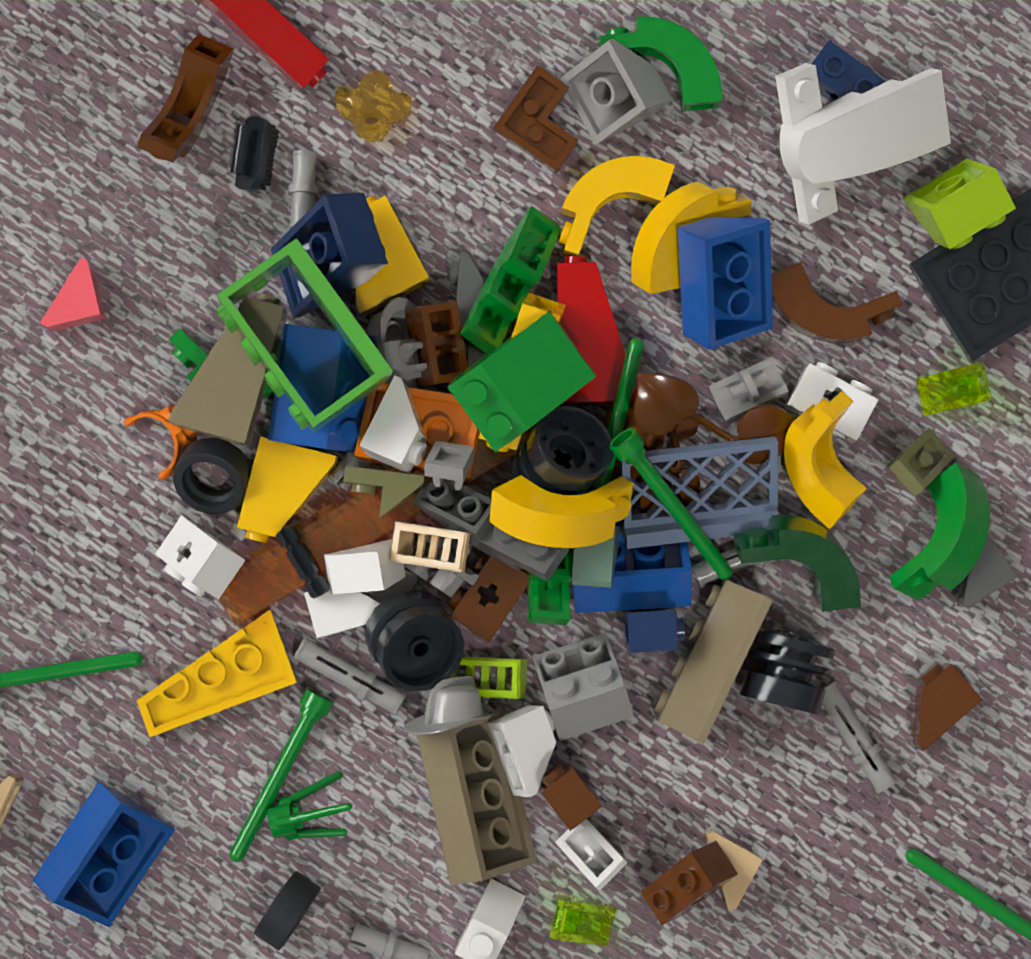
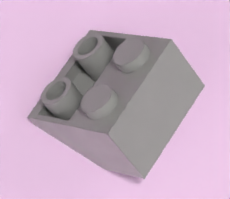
(583, 686)

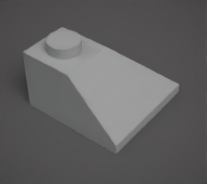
(614, 90)

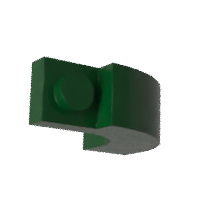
(810, 543)

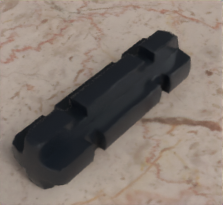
(303, 561)

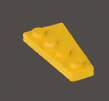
(228, 675)

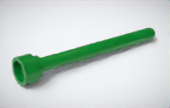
(622, 400)
(629, 447)
(70, 669)
(312, 710)
(969, 892)

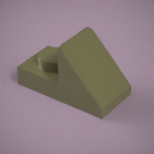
(921, 462)
(396, 486)

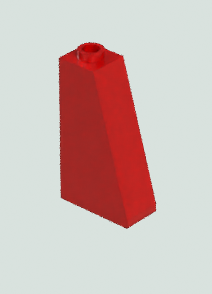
(272, 38)
(591, 329)

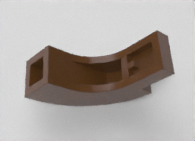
(190, 100)
(821, 321)

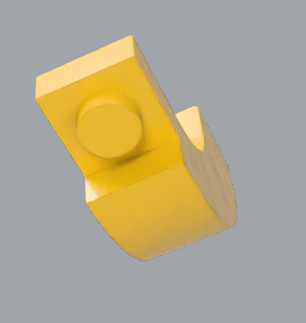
(616, 179)
(656, 248)
(813, 465)
(559, 519)

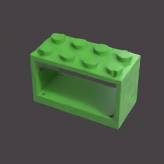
(333, 308)

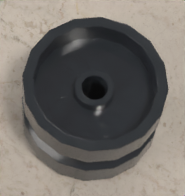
(414, 640)

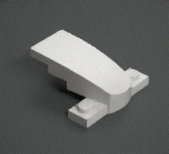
(854, 132)

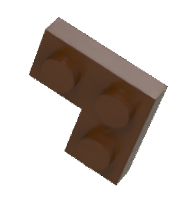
(528, 122)

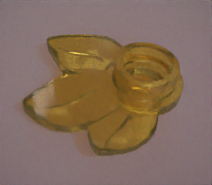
(375, 100)

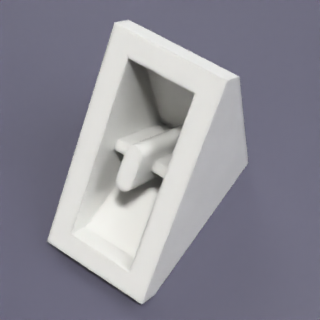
(363, 569)
(592, 853)

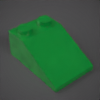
(521, 381)

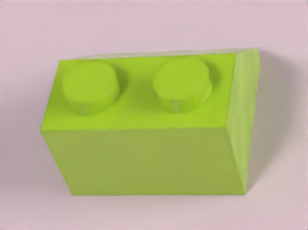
(960, 203)

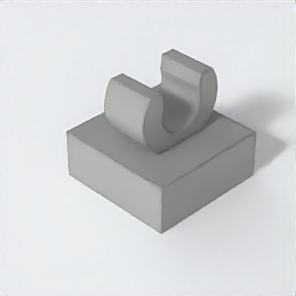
(402, 358)
(449, 462)

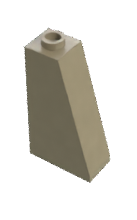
(228, 386)

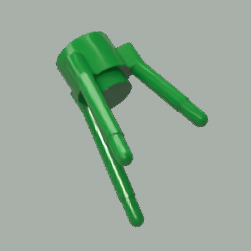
(288, 819)

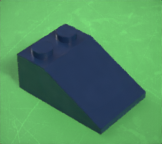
(340, 241)

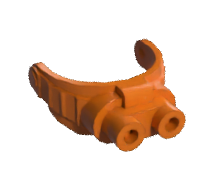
(181, 436)

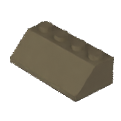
(713, 660)
(474, 808)

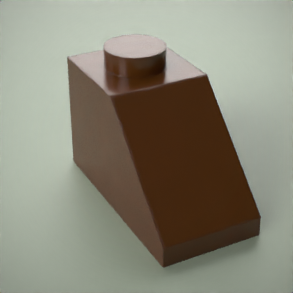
(940, 703)

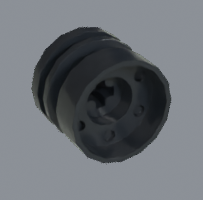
(565, 452)
(787, 671)

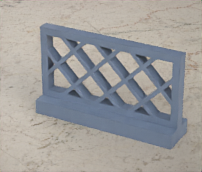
(716, 520)

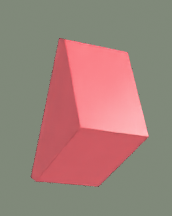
(77, 300)

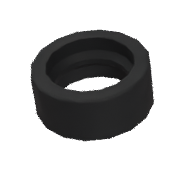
(205, 498)
(287, 910)

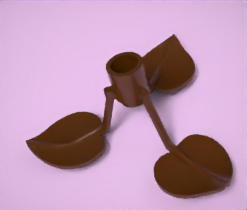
(670, 405)

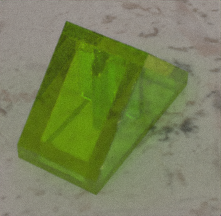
(954, 389)
(581, 921)

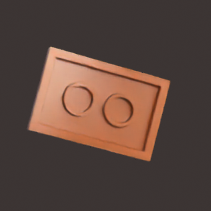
(440, 417)

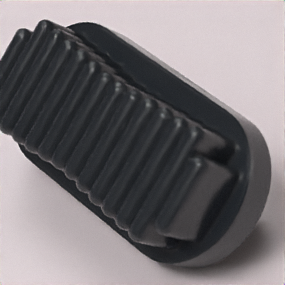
(254, 154)

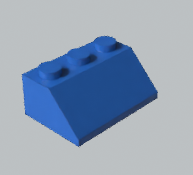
(725, 279)
(321, 372)
(641, 580)
(102, 855)

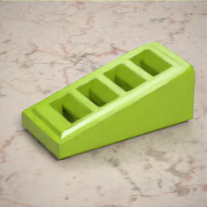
(519, 676)

